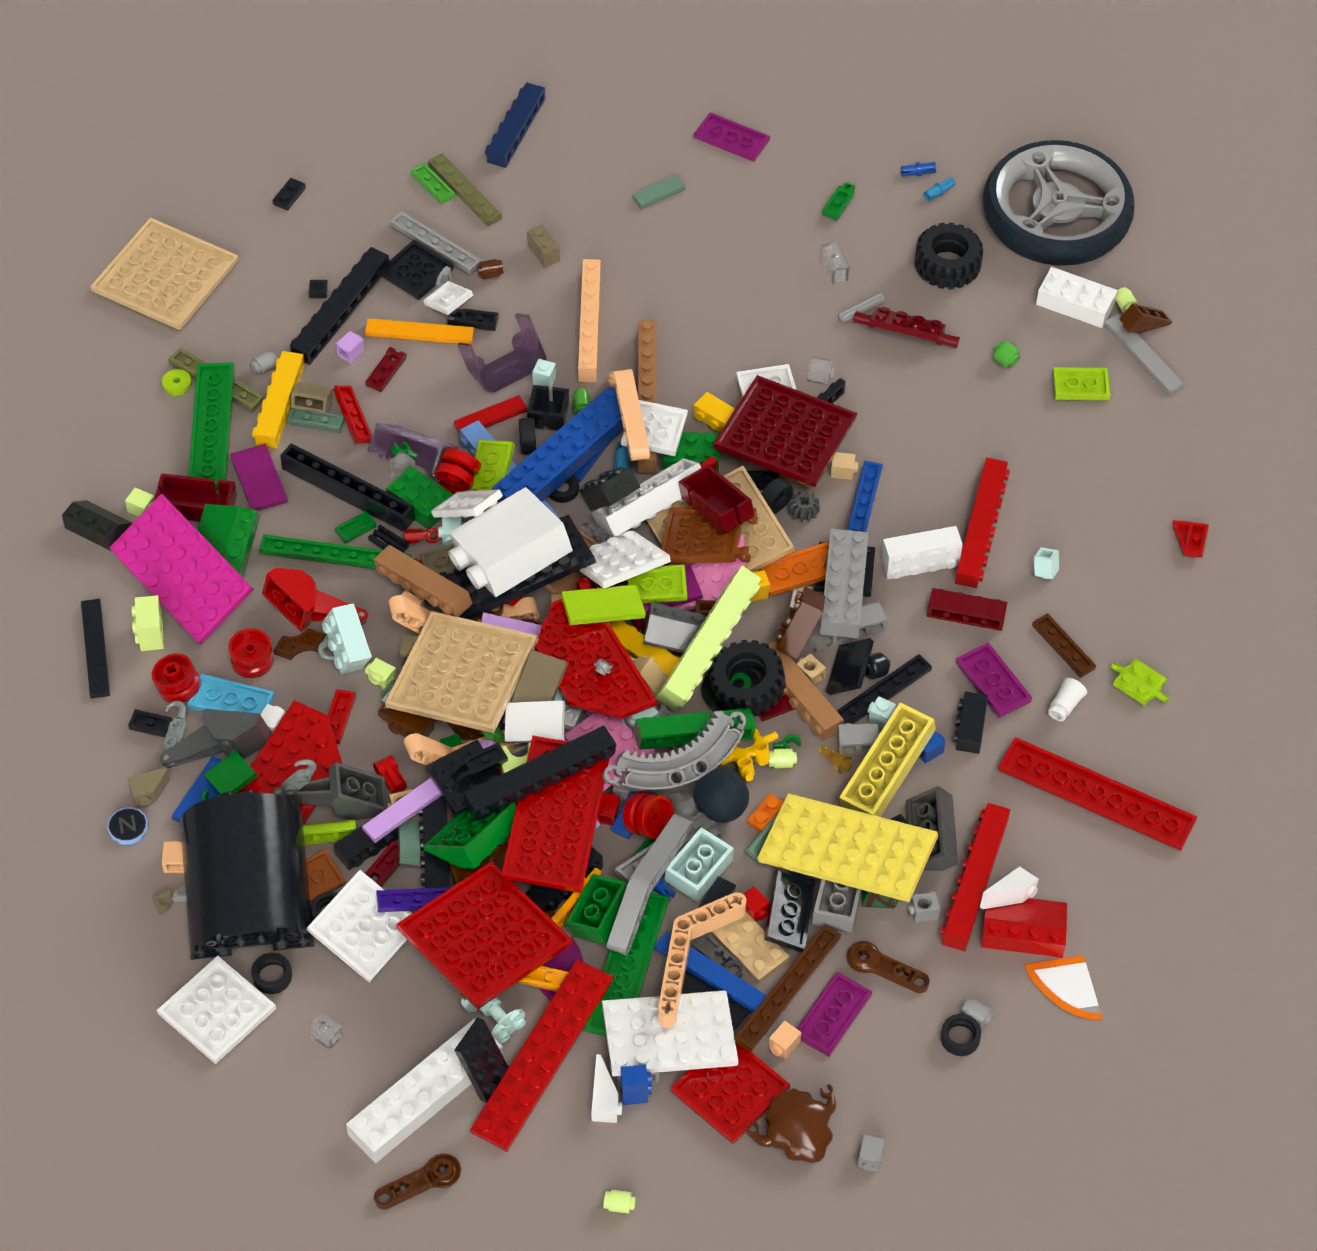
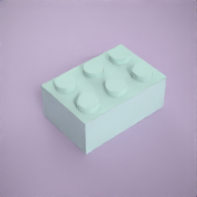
(346, 639)
(699, 864)

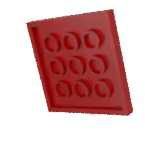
(731, 1095)

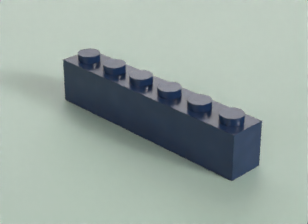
(515, 125)

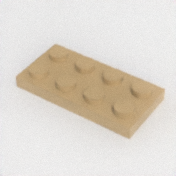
(747, 944)

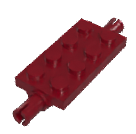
(909, 325)

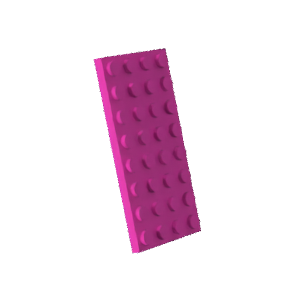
(181, 569)

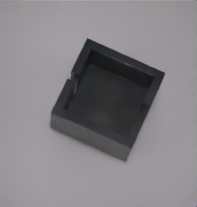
(548, 412)

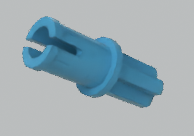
(939, 189)

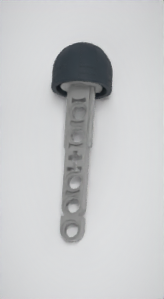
(720, 792)

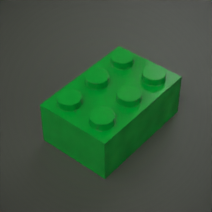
(694, 447)
(421, 493)
(596, 909)

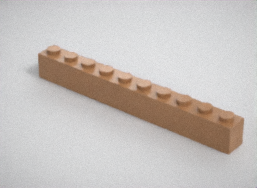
(647, 379)

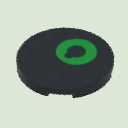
(743, 679)

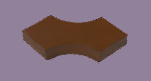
(291, 646)

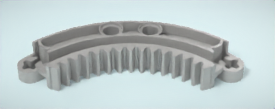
(654, 772)

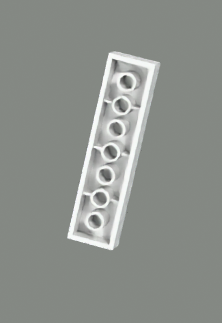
(411, 1100)

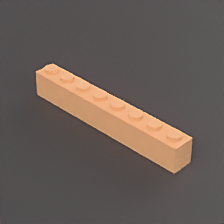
(589, 321)

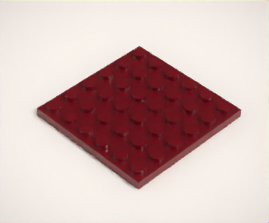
(785, 430)

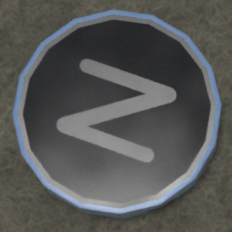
(127, 826)

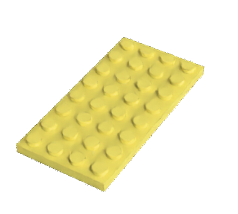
(848, 847)

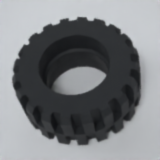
(945, 271)
(741, 657)

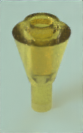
(839, 761)

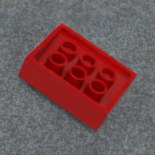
(1027, 927)

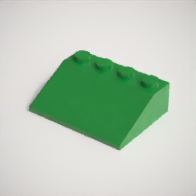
(230, 532)
(471, 841)

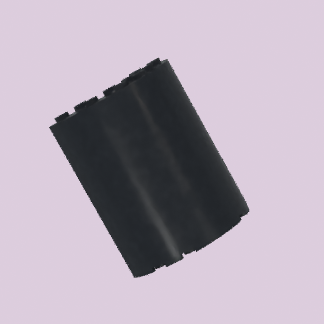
(245, 874)

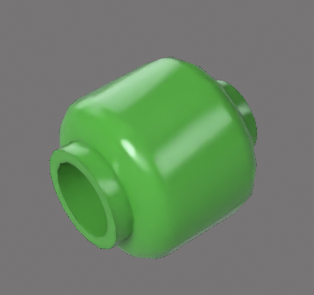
(1006, 353)

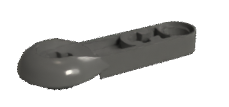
(710, 948)

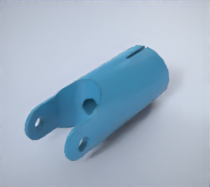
(622, 457)

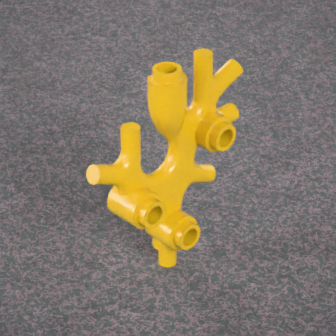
(743, 756)

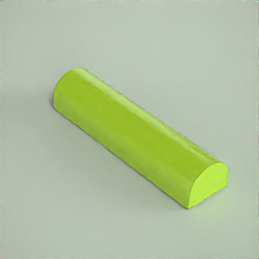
(327, 831)

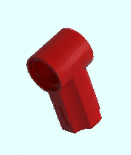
(389, 769)

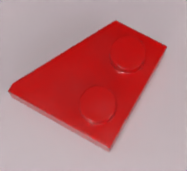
(1191, 537)

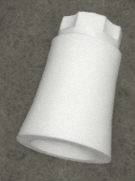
(1066, 699)

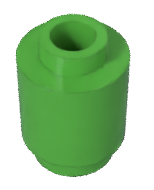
(580, 399)

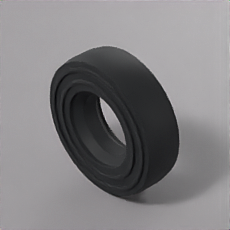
(570, 494)

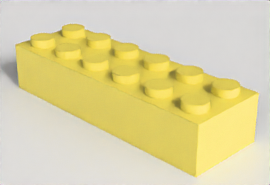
(888, 761)

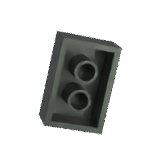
(609, 488)

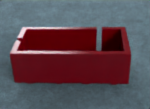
(192, 493)
(716, 499)

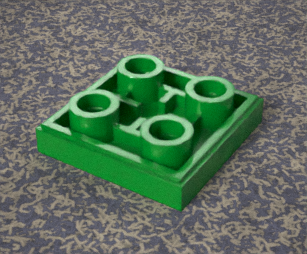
(231, 774)

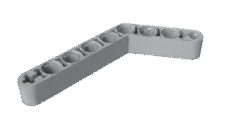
(644, 881)

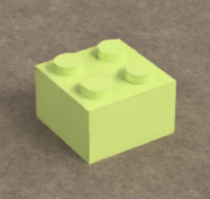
(148, 623)

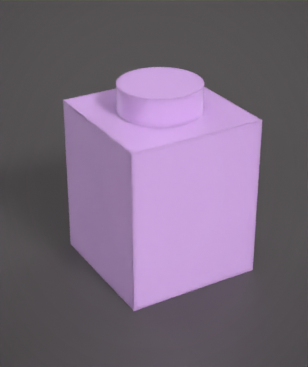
(350, 347)

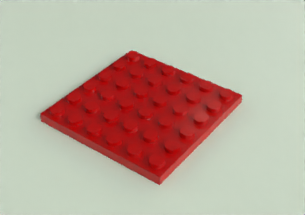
(484, 935)

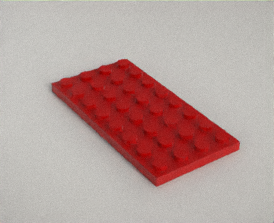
(555, 827)

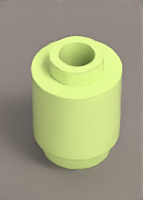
(1125, 298)
(782, 758)
(619, 1201)

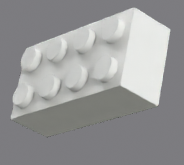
(1076, 297)
(921, 552)

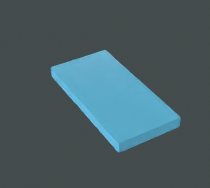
(229, 696)

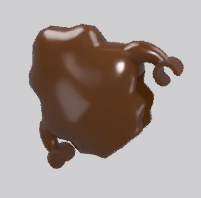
(798, 1125)

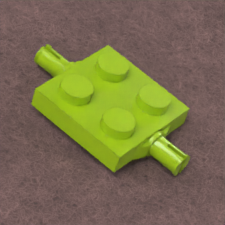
(1140, 682)

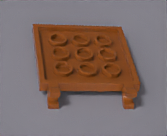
(695, 540)

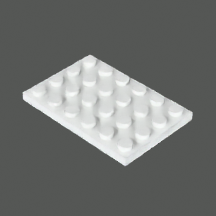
(697, 1040)

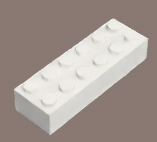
(644, 503)

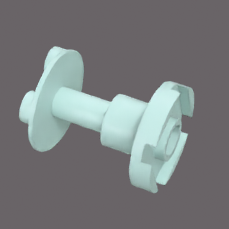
(505, 1024)

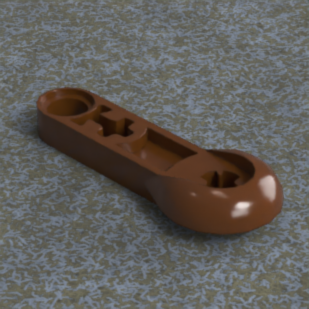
(884, 966)
(421, 1180)

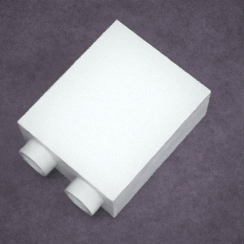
(509, 543)

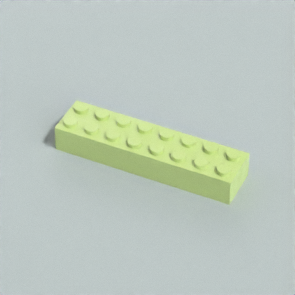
(708, 639)

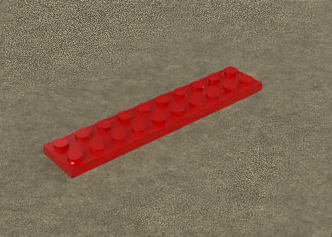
(1098, 793)
(541, 1055)

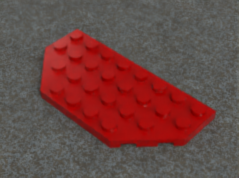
(613, 695)
(298, 736)

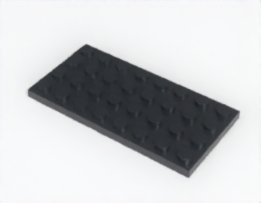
(485, 601)

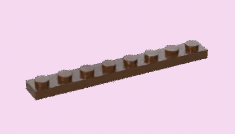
(787, 988)

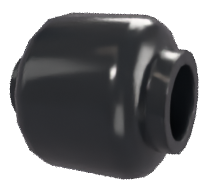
(877, 666)

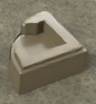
(163, 900)

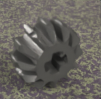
(804, 506)

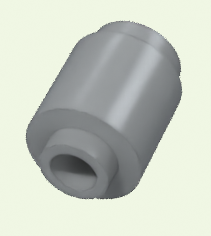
(263, 362)
(978, 1011)

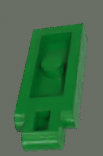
(839, 201)

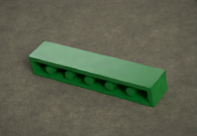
(682, 728)

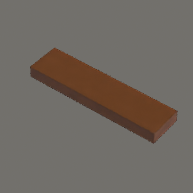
(1064, 645)

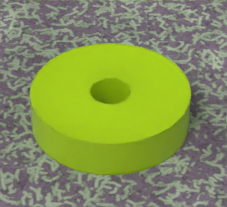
(176, 389)

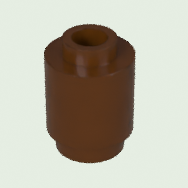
(490, 268)

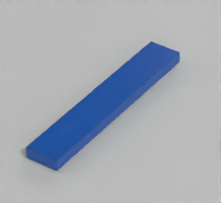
(865, 496)
(716, 976)

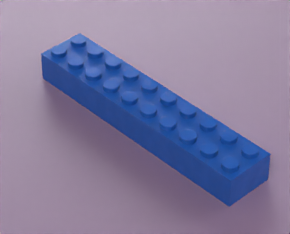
(566, 449)

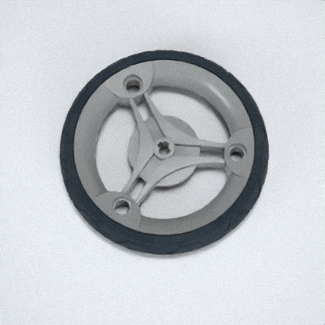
(1059, 202)

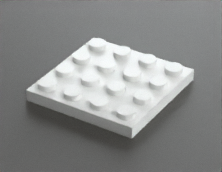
(623, 559)
(356, 929)
(216, 1009)

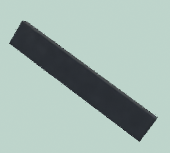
(95, 648)
(885, 688)

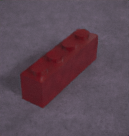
(967, 609)

